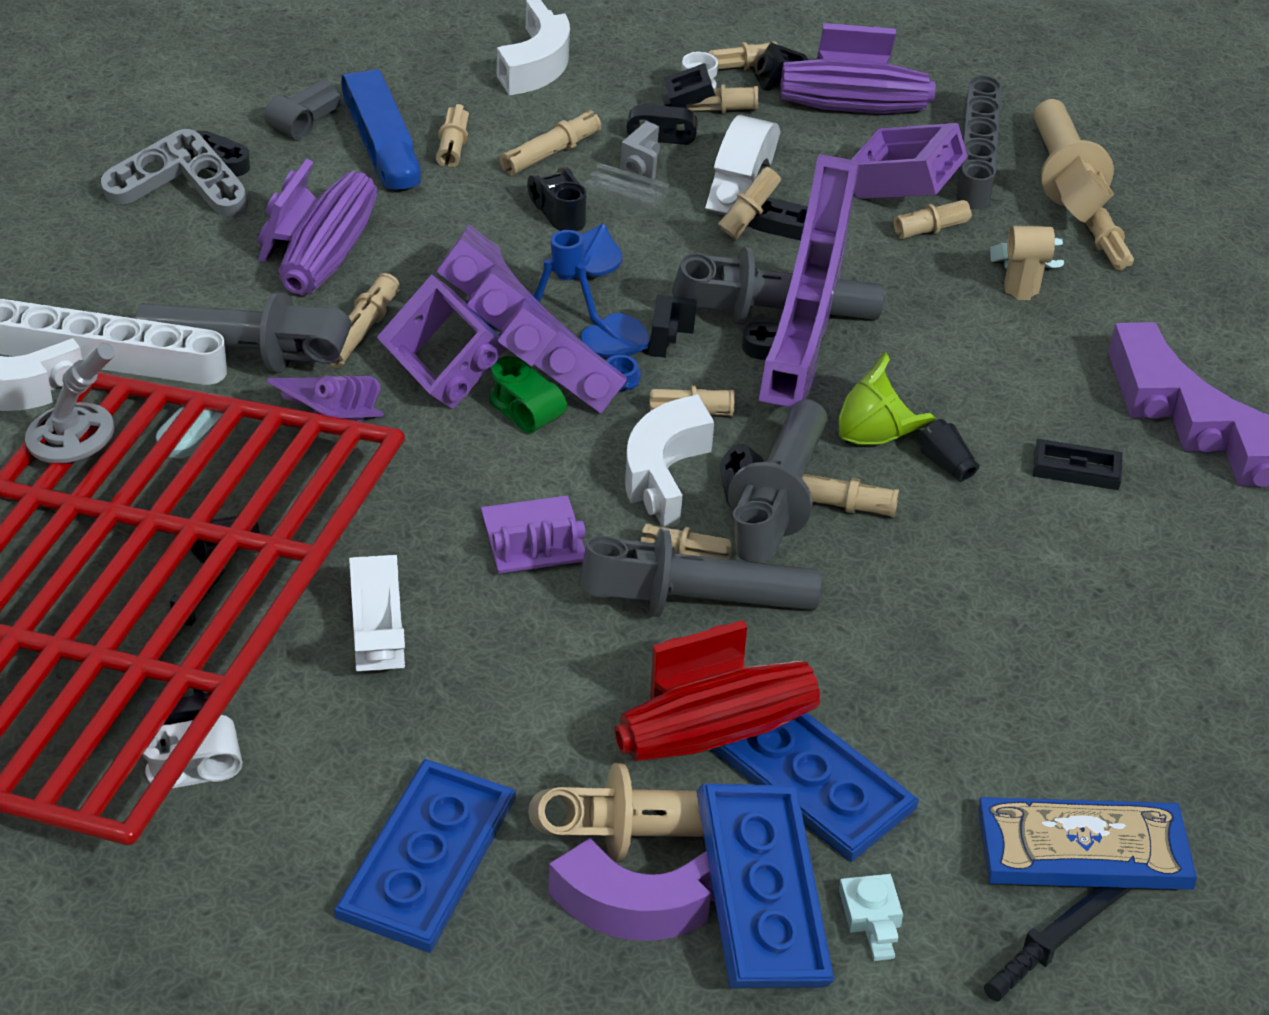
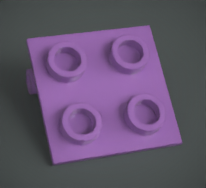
(333, 395)
(534, 534)

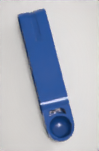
(381, 129)

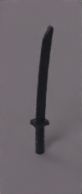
(1041, 946)

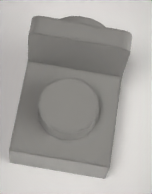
(641, 150)

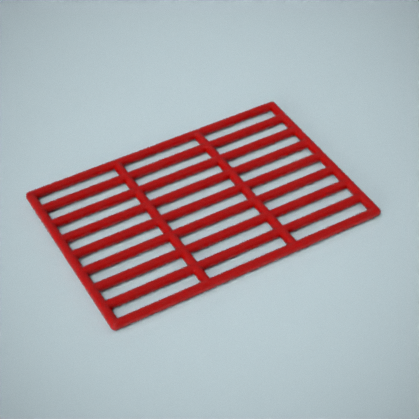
(188, 531)

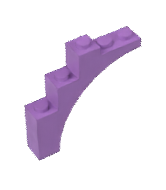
(818, 266)
(524, 324)
(1205, 419)

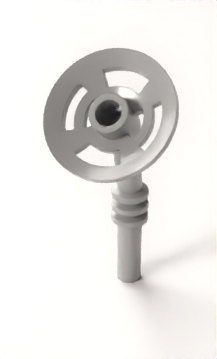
(65, 417)

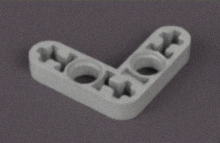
(176, 162)

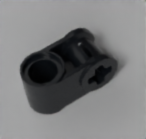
(560, 199)

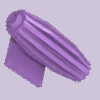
(856, 74)
(318, 229)

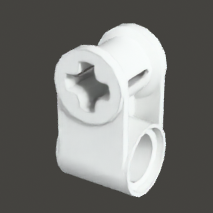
(214, 761)

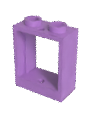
(909, 160)
(406, 336)

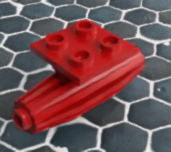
(709, 699)

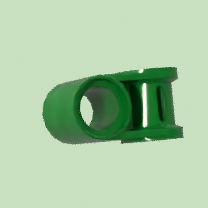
(525, 395)

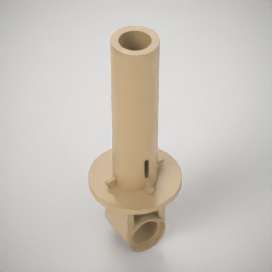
(1076, 169)
(618, 812)

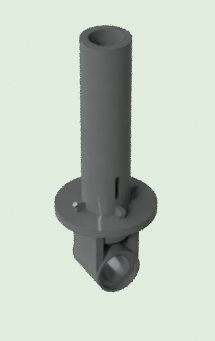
(739, 286)
(280, 331)
(771, 496)
(655, 570)

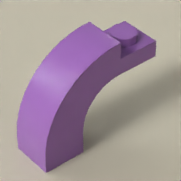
(630, 902)

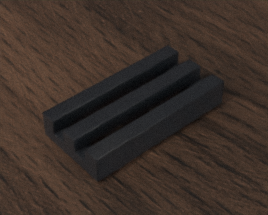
(1077, 469)

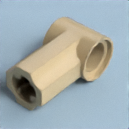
(1028, 253)

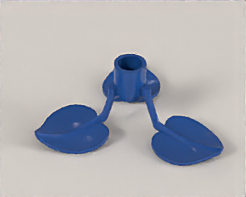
(593, 255)

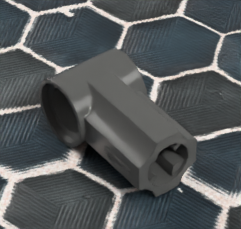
(298, 114)

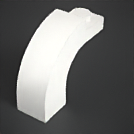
(540, 59)
(742, 152)
(29, 378)
(656, 442)
(376, 613)

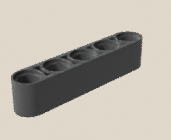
(981, 141)

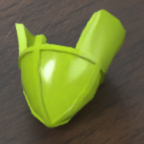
(875, 412)

